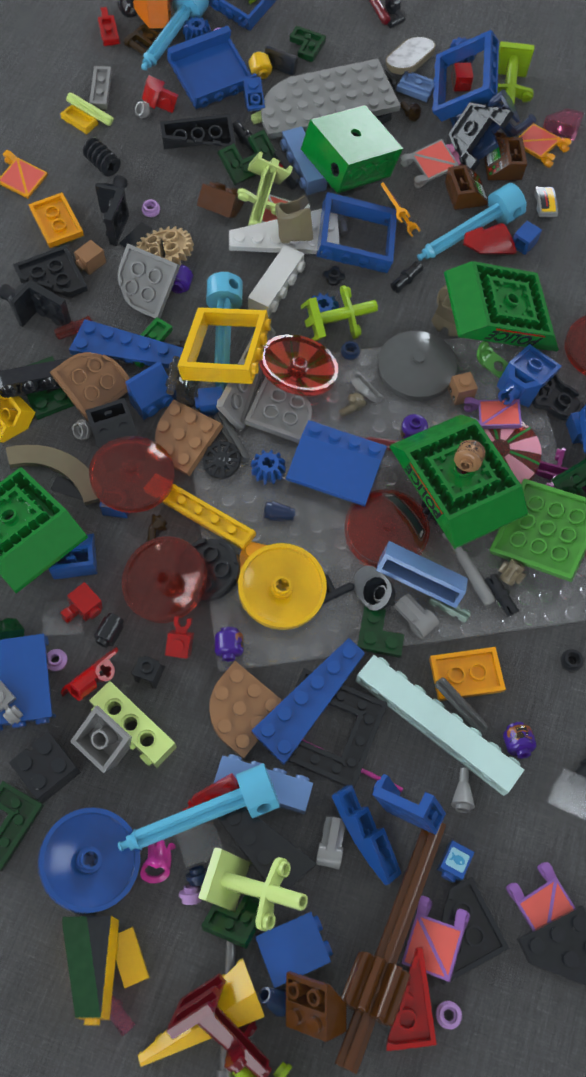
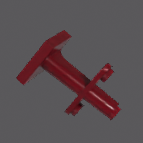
(202, 1009)

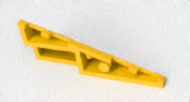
(14, 417)
(238, 1003)

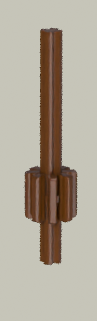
(376, 981)

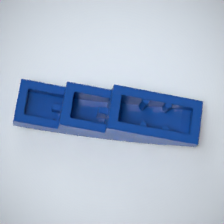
(370, 841)

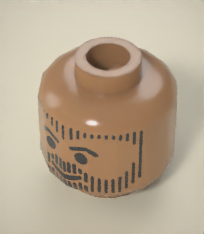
(469, 456)

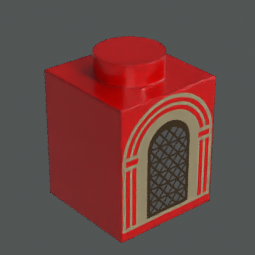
(462, 77)

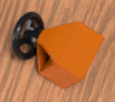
(153, 12)

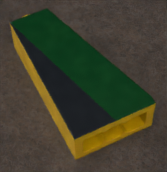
(91, 964)

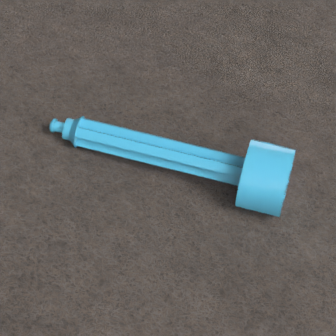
(183, 11)
(504, 207)
(224, 292)
(255, 792)

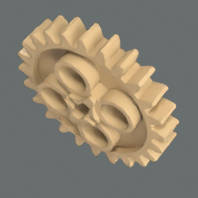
(176, 244)

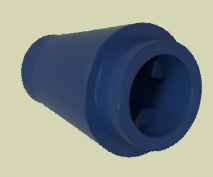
(278, 512)
(274, 1000)

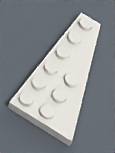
(265, 236)

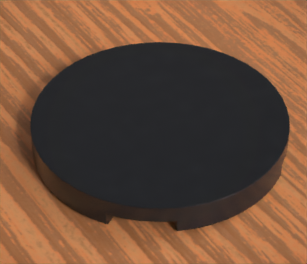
(221, 566)

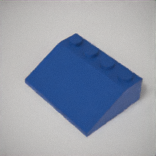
(336, 463)

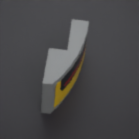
(546, 202)

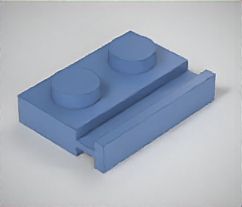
(416, 86)

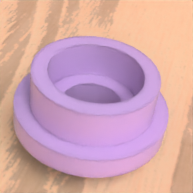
(150, 208)
(58, 665)
(190, 895)
(456, 1015)

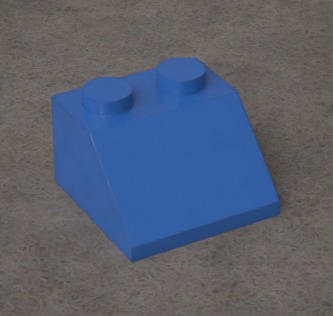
(148, 391)

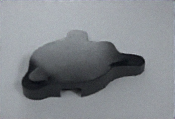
(558, 399)

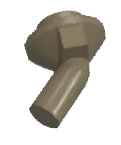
(356, 403)

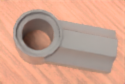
(419, 620)
(330, 847)

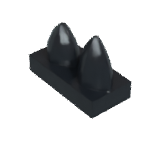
(282, 60)

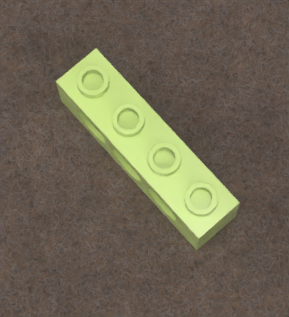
(162, 745)

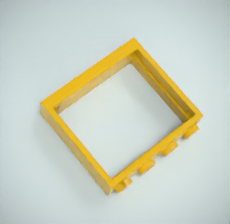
(225, 373)

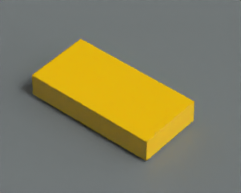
(79, 119)
(130, 958)

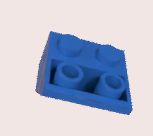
(78, 562)

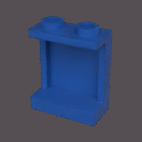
(426, 815)
(294, 948)

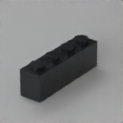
(198, 131)

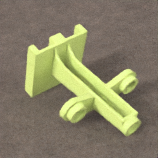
(269, 173)
(228, 879)

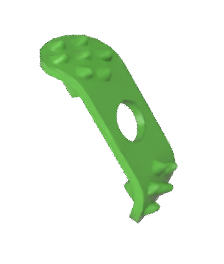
(488, 357)

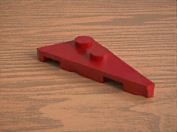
(414, 1019)

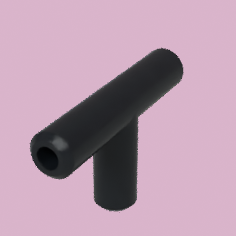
(333, 593)

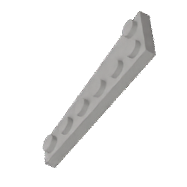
(238, 397)

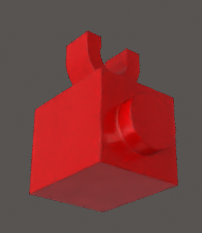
(82, 602)
(180, 641)

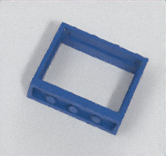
(243, 19)
(490, 44)
(363, 211)

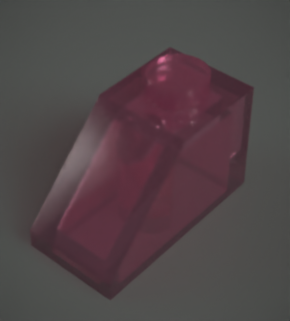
(564, 123)

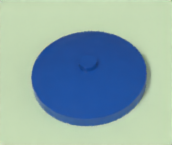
(83, 862)

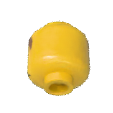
(260, 64)

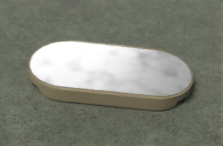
(410, 55)

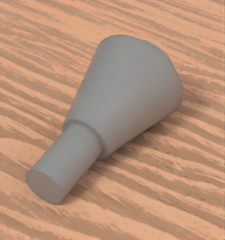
(463, 797)

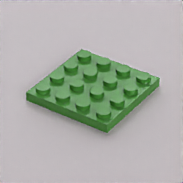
(550, 535)

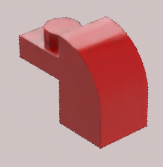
(157, 95)

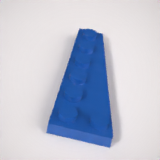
(122, 345)
(295, 716)

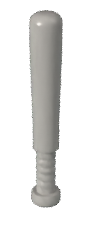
(474, 576)

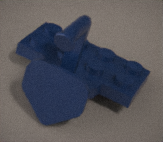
(488, 141)

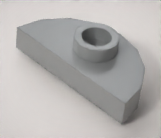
(364, 388)

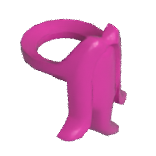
(158, 857)

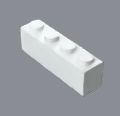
(277, 280)

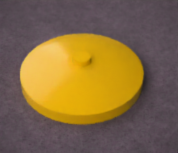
(282, 586)

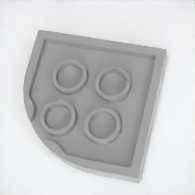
(146, 280)
(279, 412)

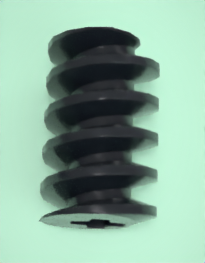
(101, 156)

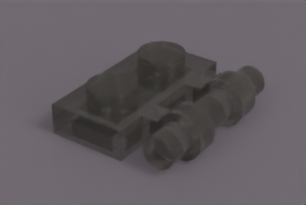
(185, 389)

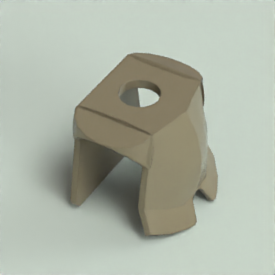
(294, 221)
(444, 316)

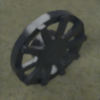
(221, 460)

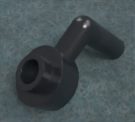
(393, 7)

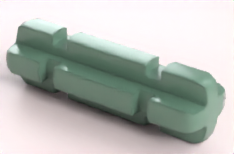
(462, 614)

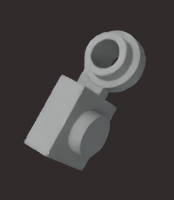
(12, 713)

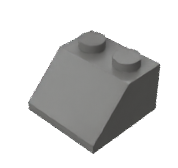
(102, 740)

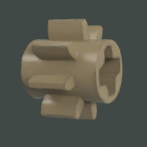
(512, 572)

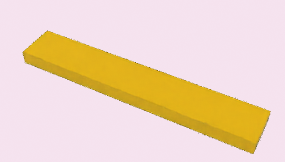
(209, 517)

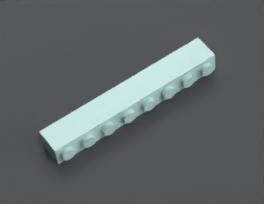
(439, 725)

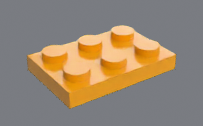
(56, 220)
(469, 672)

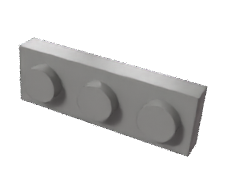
(100, 87)

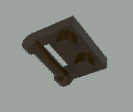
(142, 34)

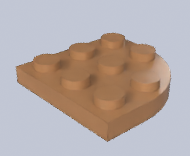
(91, 380)
(186, 435)
(238, 706)

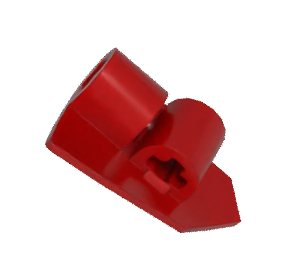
(490, 240)
(88, 679)

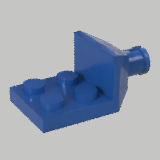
(526, 376)

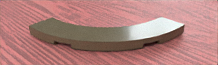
(57, 461)

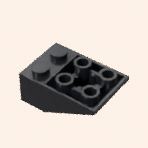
(111, 422)

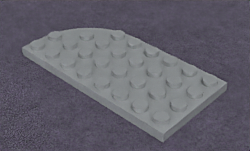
(327, 92)

